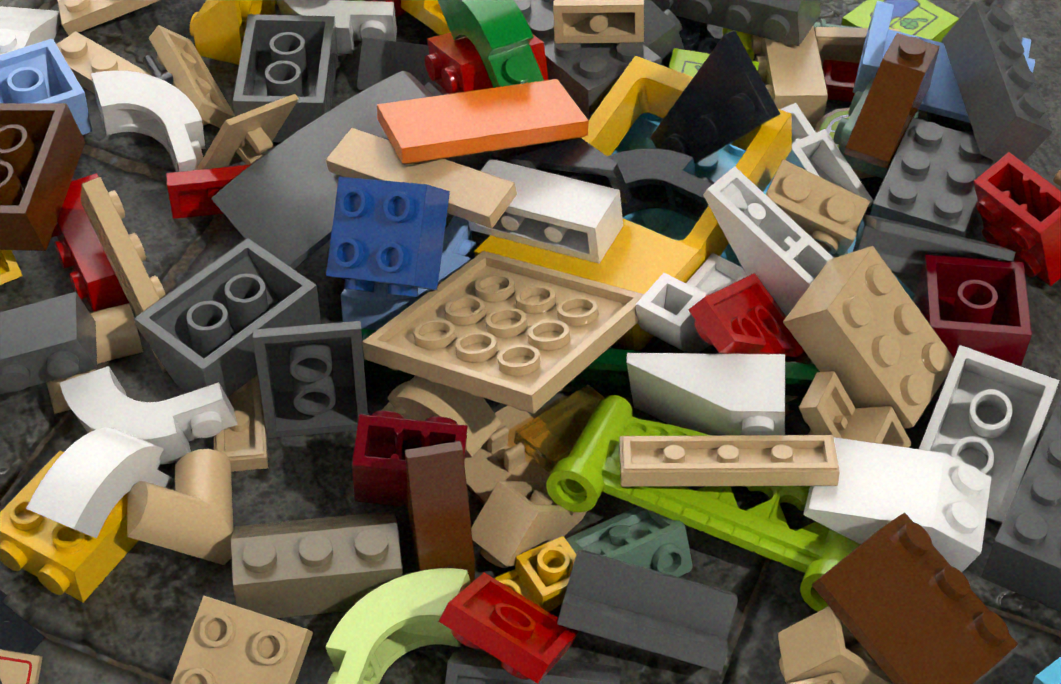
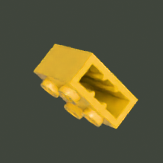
(56, 553)

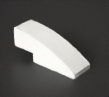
(821, 155)

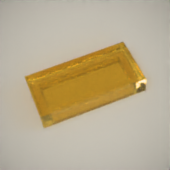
(557, 430)

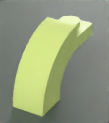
(393, 622)

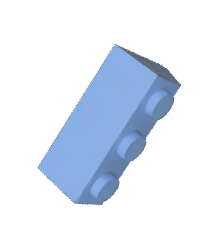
(42, 76)

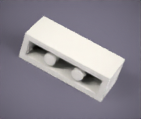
(556, 212)

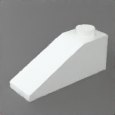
(765, 238)

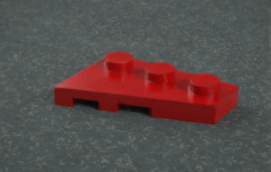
(745, 321)

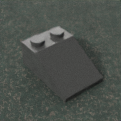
(311, 378)

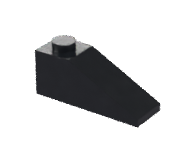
(570, 159)

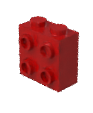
(459, 66)
(1022, 215)

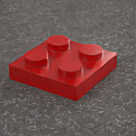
(508, 628)

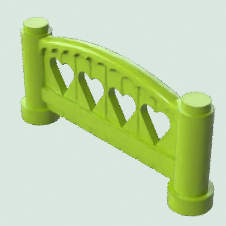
(595, 469)

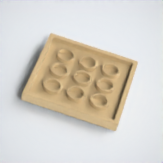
(505, 330)

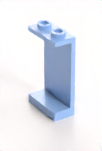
(944, 94)

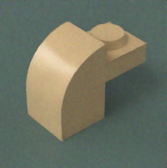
(425, 399)
(831, 412)

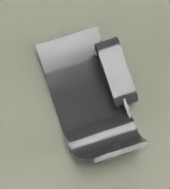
(289, 193)

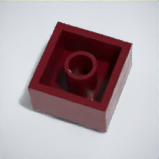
(976, 305)

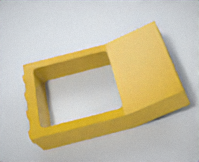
(638, 253)

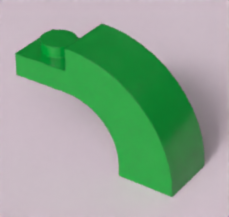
(499, 36)

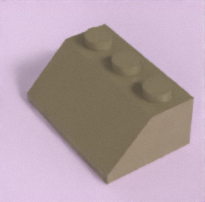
(313, 563)

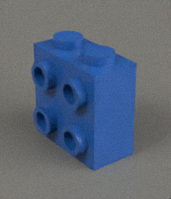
(387, 235)

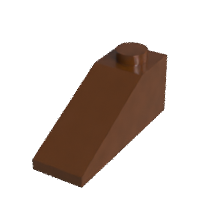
(892, 100)
(439, 508)

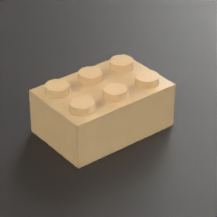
(871, 335)

